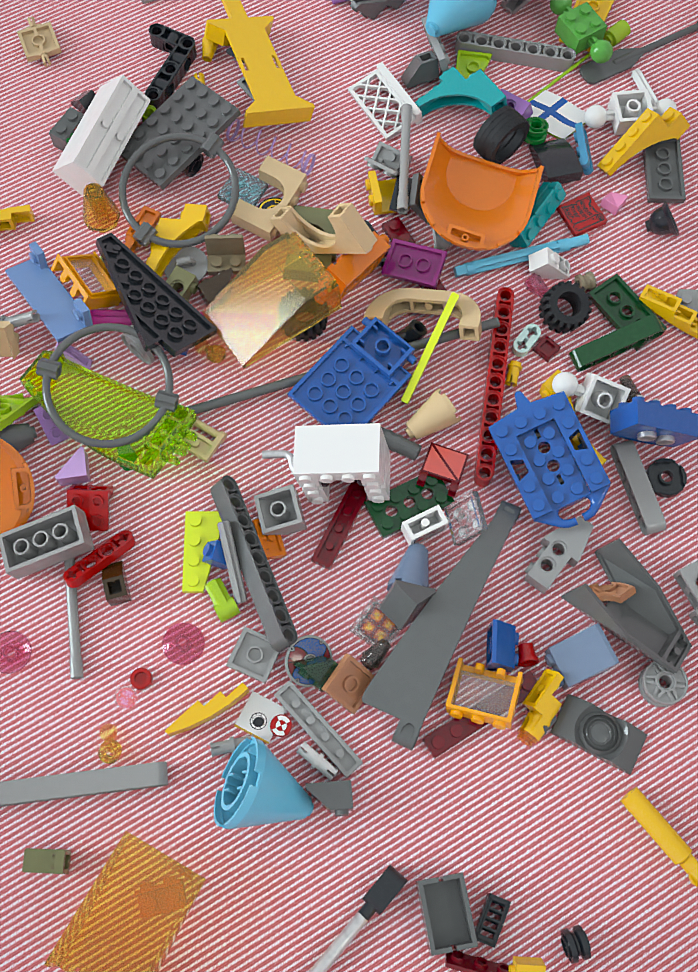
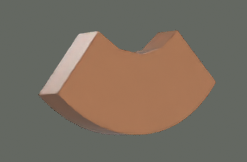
(615, 592)

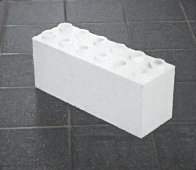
(102, 134)

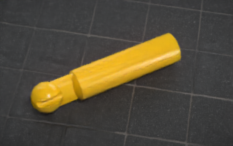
(661, 832)

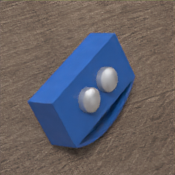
(653, 423)

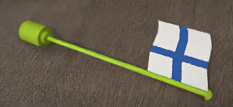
(558, 111)

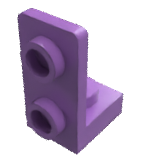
(52, 432)

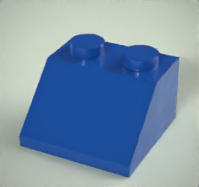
(501, 646)

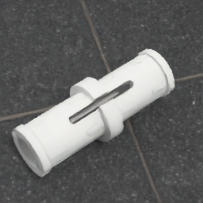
(317, 761)

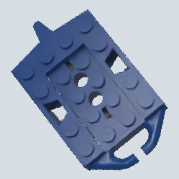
(546, 492)

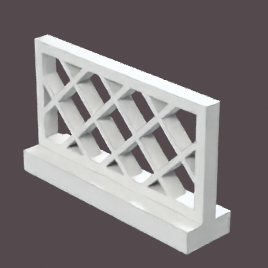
(395, 90)

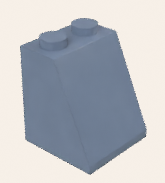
(581, 656)

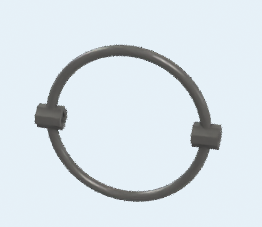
(210, 147)
(52, 369)

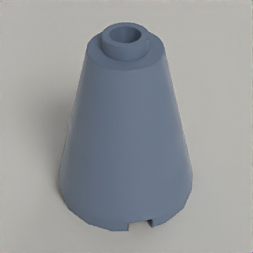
(412, 567)

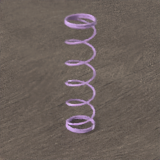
(274, 140)

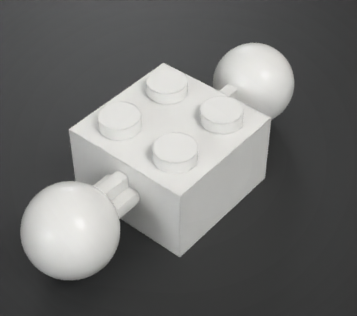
(624, 110)
(594, 397)

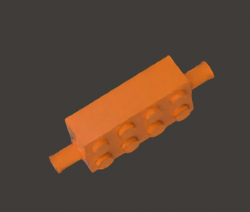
(354, 268)

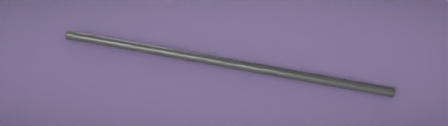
(292, 381)

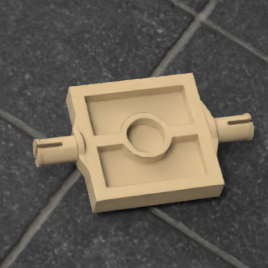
(39, 41)

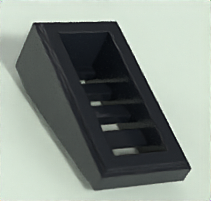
(499, 923)

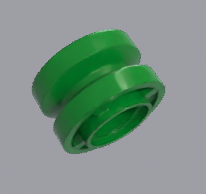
(538, 130)

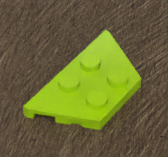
(13, 407)

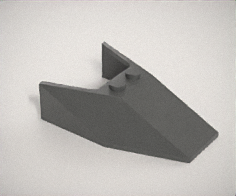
(643, 619)

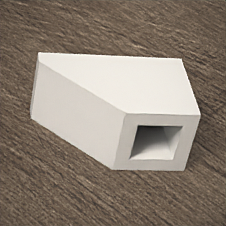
(549, 264)

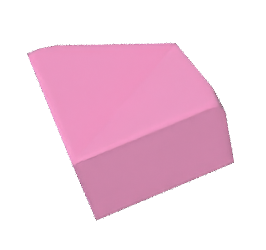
(613, 202)

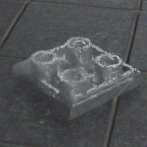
(374, 625)

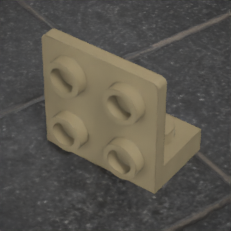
(225, 253)

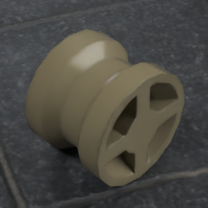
(588, 281)

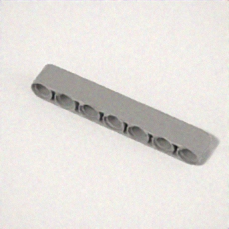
(517, 51)

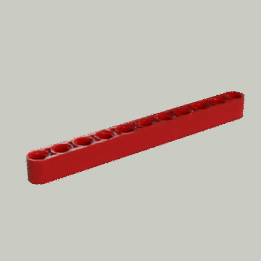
(497, 376)

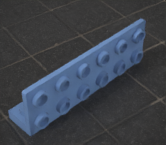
(48, 296)

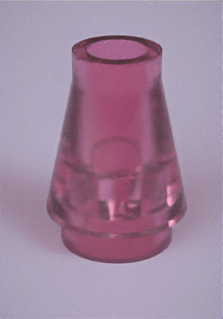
(536, 285)

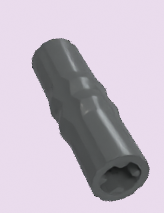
(401, 445)

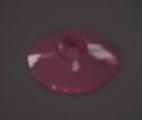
(14, 641)
(190, 651)

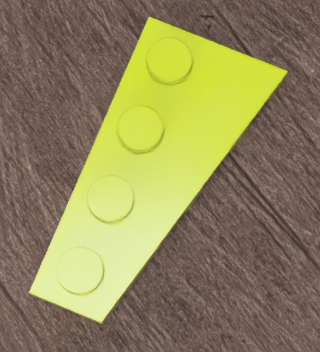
(199, 529)

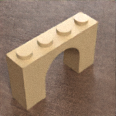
(288, 181)

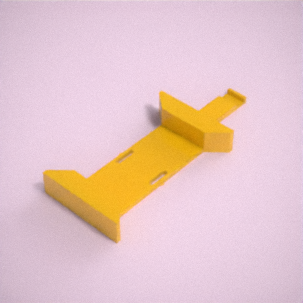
(269, 85)

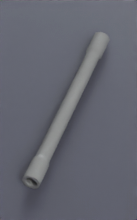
(402, 199)
(75, 660)

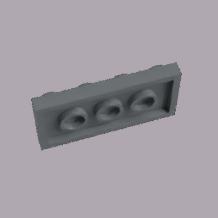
(664, 172)

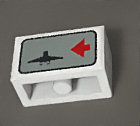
(424, 525)

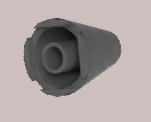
(19, 435)

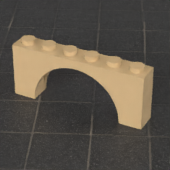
(350, 235)

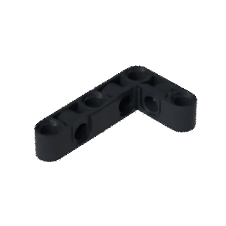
(182, 55)

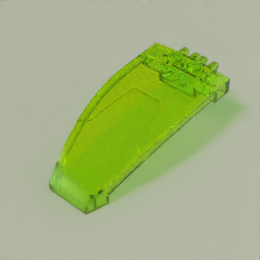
(111, 411)

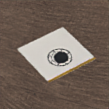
(257, 716)

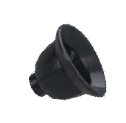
(662, 221)

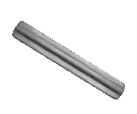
(232, 562)

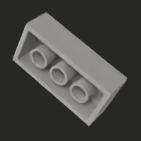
(45, 542)

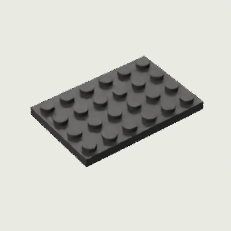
(188, 110)

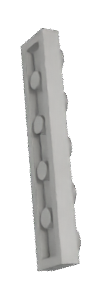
(318, 729)

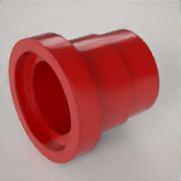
(527, 655)

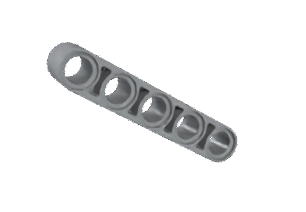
(638, 487)

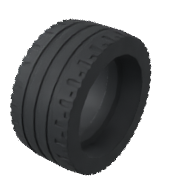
(501, 135)

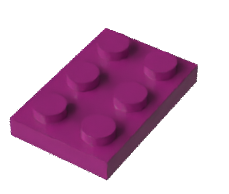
(414, 263)

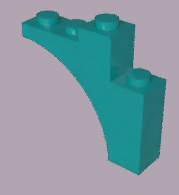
(456, 90)

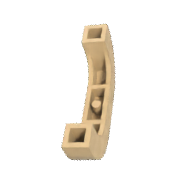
(428, 302)

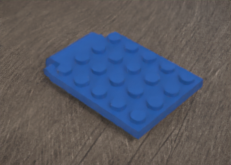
(355, 376)

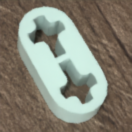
(523, 337)

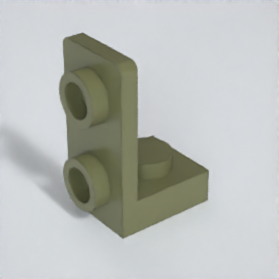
(46, 861)

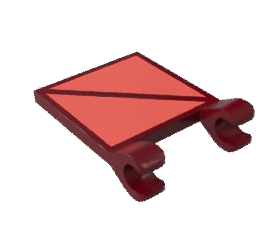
(444, 465)

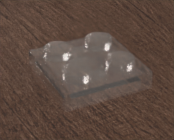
(466, 518)

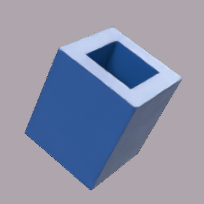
(214, 554)

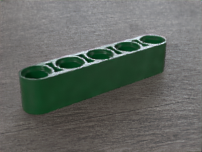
(616, 342)

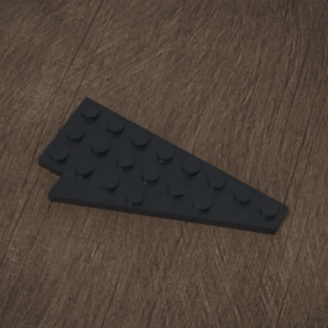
(151, 303)

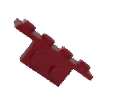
(466, 963)

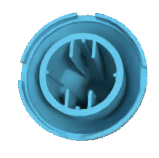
(456, 15)
(258, 790)

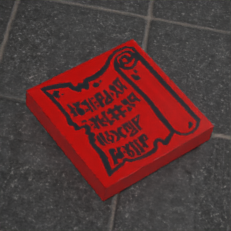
(581, 214)

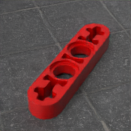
(101, 560)

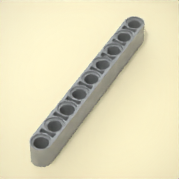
(83, 783)

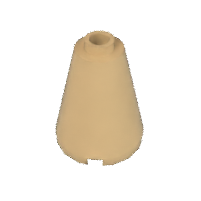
(432, 416)

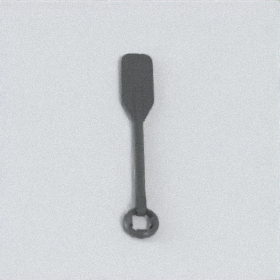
(626, 58)

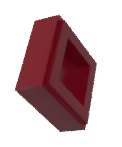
(546, 348)

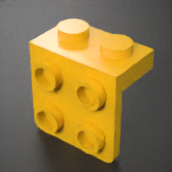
(379, 193)

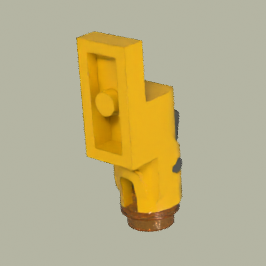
(542, 708)

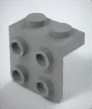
(386, 158)

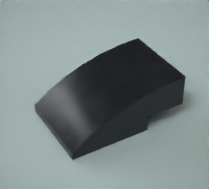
(558, 161)

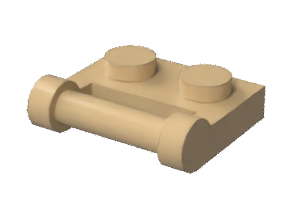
(204, 447)

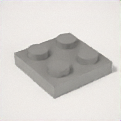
(253, 655)

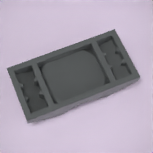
(599, 733)

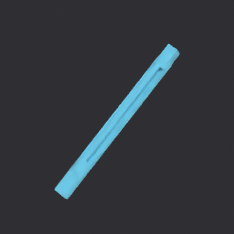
(518, 256)

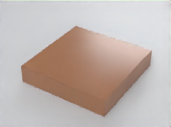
(348, 683)

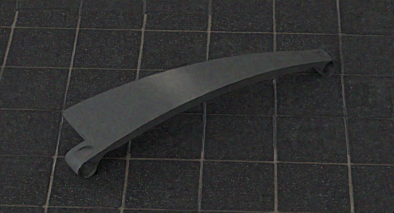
(420, 659)

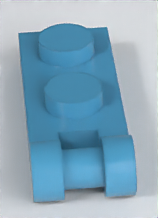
(583, 150)

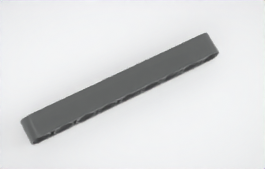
(254, 565)

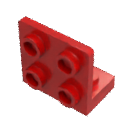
(94, 502)

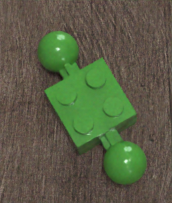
(582, 29)

